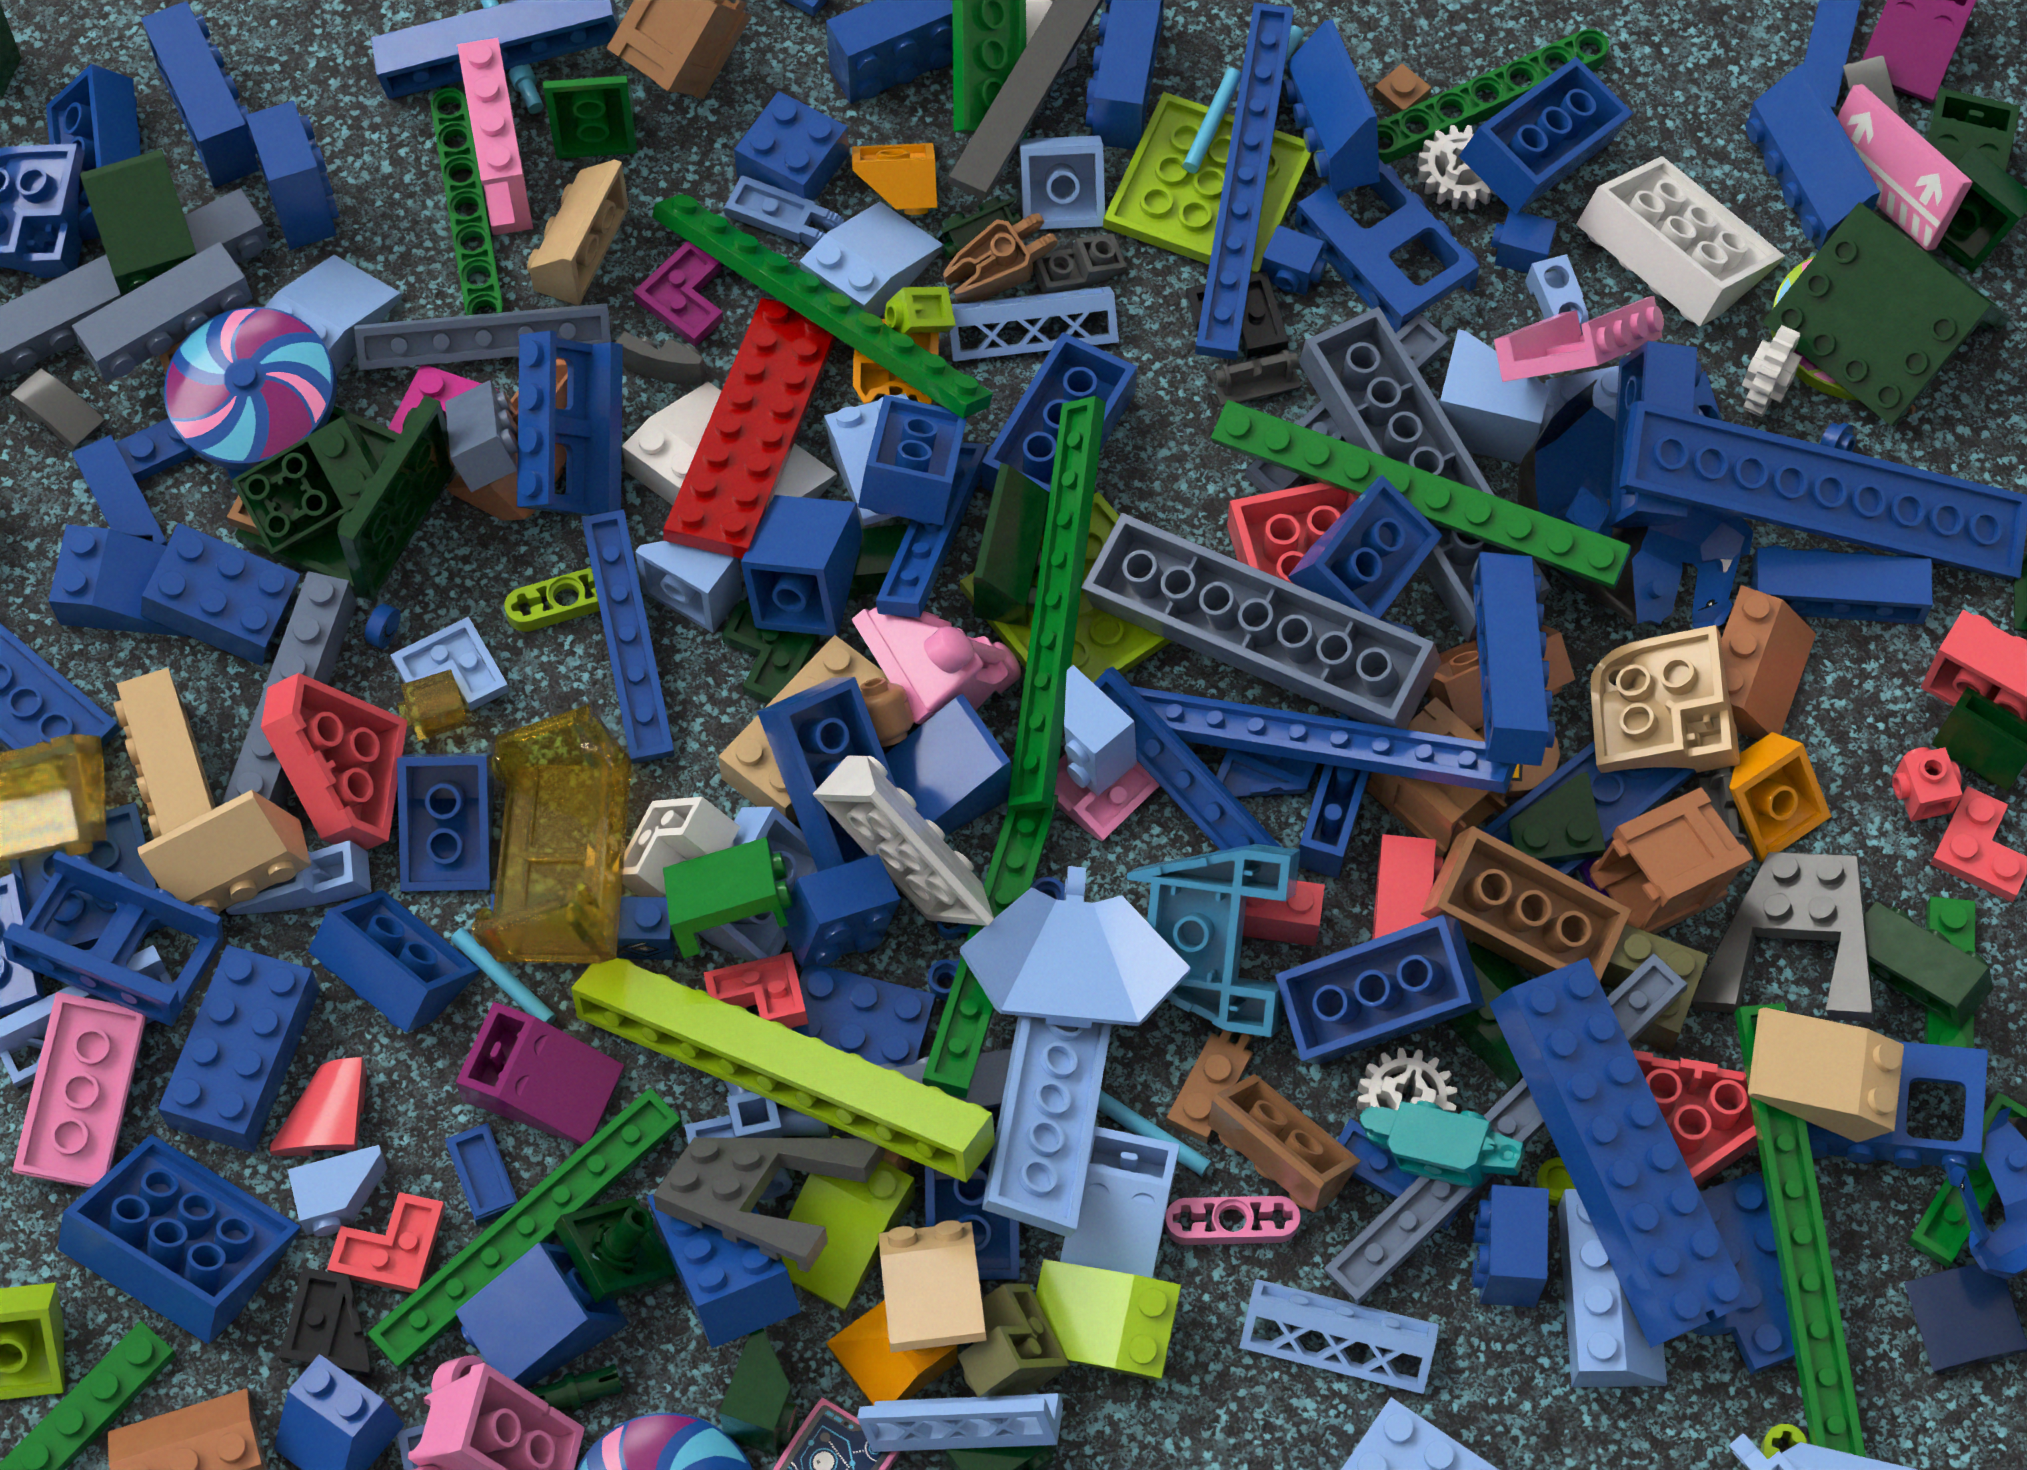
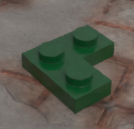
(778, 653)

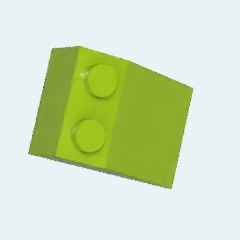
(852, 1218)
(1109, 1317)

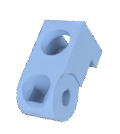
(1557, 289)

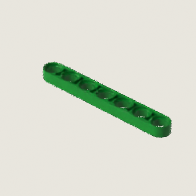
(1472, 108)
(466, 192)

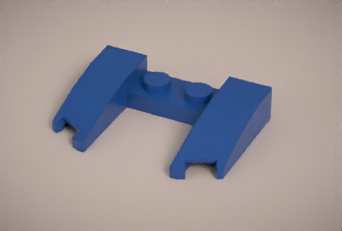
(116, 467)

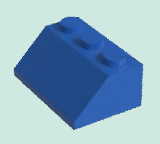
(391, 959)

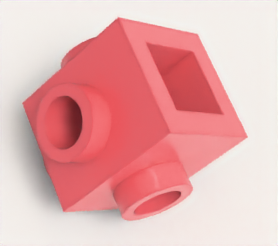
(1927, 783)

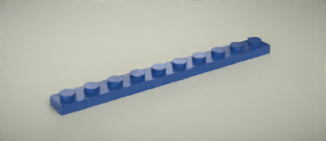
(1244, 182)
(1330, 741)

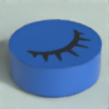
(382, 625)

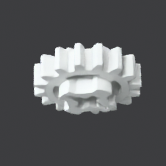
(1458, 179)
(1771, 371)
(1388, 1091)

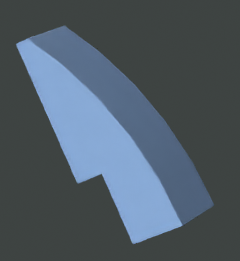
(334, 875)

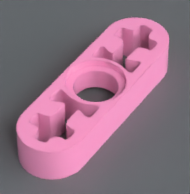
(1197, 1210)

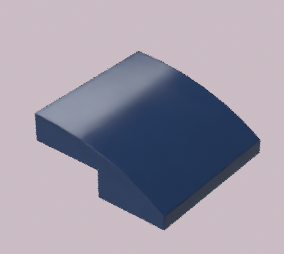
(1965, 1317)

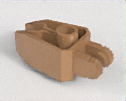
(997, 259)

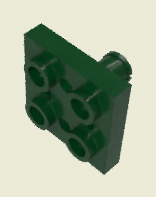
(625, 1245)

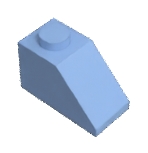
(335, 1189)

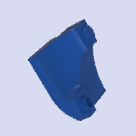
(40, 208)

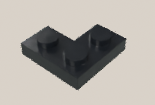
(1262, 323)

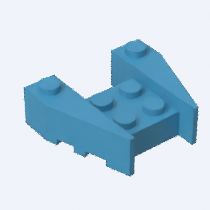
(1201, 914)

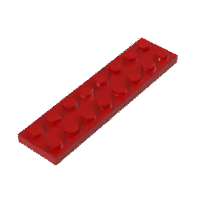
(750, 432)

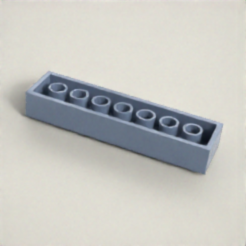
(1391, 411)
(1261, 624)

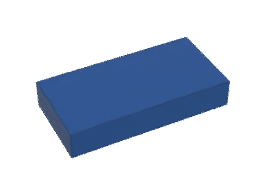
(481, 1173)

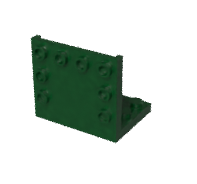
(1881, 313)
(389, 503)

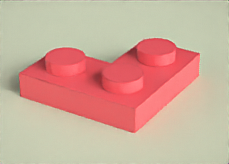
(1971, 853)
(763, 982)
(392, 1259)

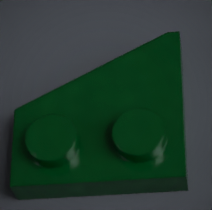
(1560, 825)

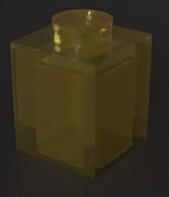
(432, 705)

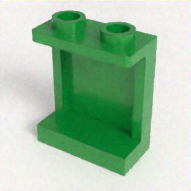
(724, 890)

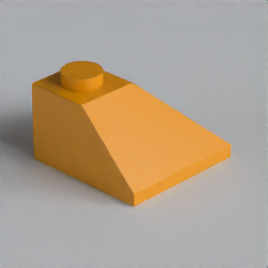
(899, 174)
(1777, 794)
(884, 1375)

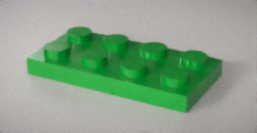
(985, 49)

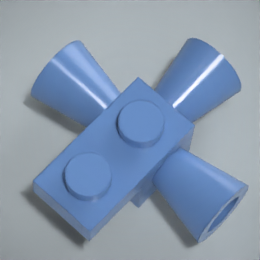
(758, 1118)

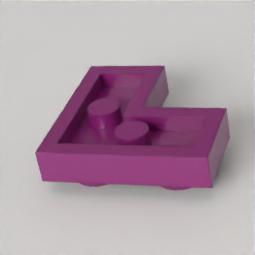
(674, 296)

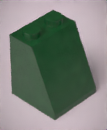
(138, 218)

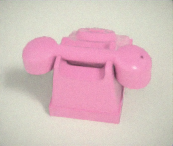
(936, 660)
(491, 1424)

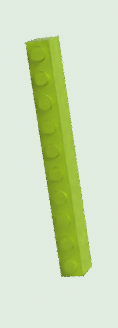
(786, 1066)

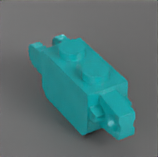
(1442, 1143)

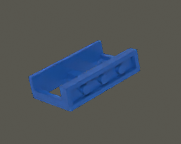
(1364, 254)
(586, 428)
(104, 967)
(1927, 1064)

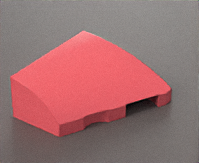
(326, 1112)

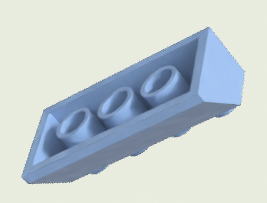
(1601, 1326)

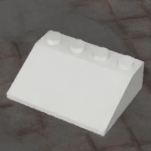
(1678, 239)
(669, 439)
(910, 847)

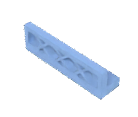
(1032, 307)
(31, 1023)
(1344, 1320)
(962, 1422)

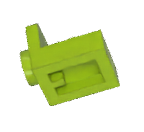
(920, 310)

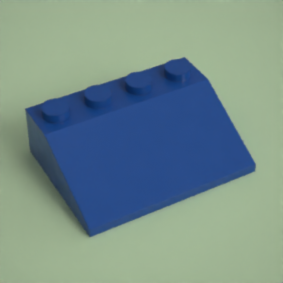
(176, 1237)

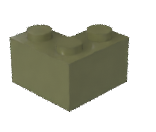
(1631, 952)
(1018, 1349)

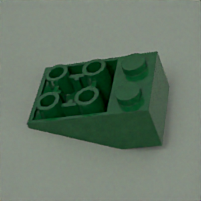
(1968, 120)
(307, 485)

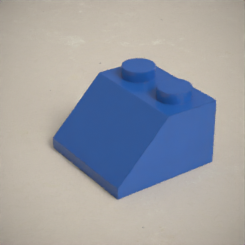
(334, 1421)

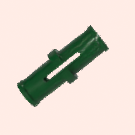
(580, 1388)

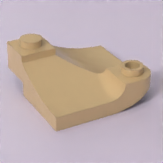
(1665, 705)

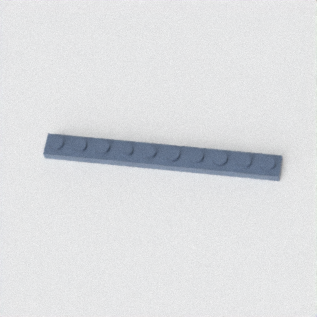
(1432, 1202)

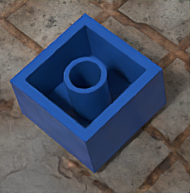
(792, 148)
(840, 911)
(1513, 1246)

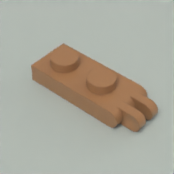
(1215, 1070)

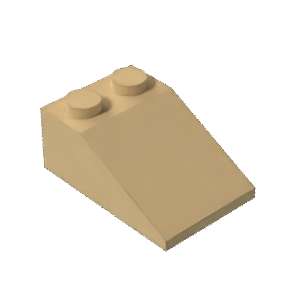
(1827, 1073)
(931, 1286)

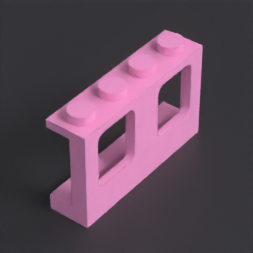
(495, 136)
(1560, 346)

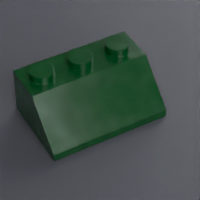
(1010, 549)
(1480, 1028)

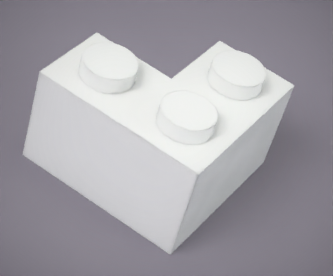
(670, 835)

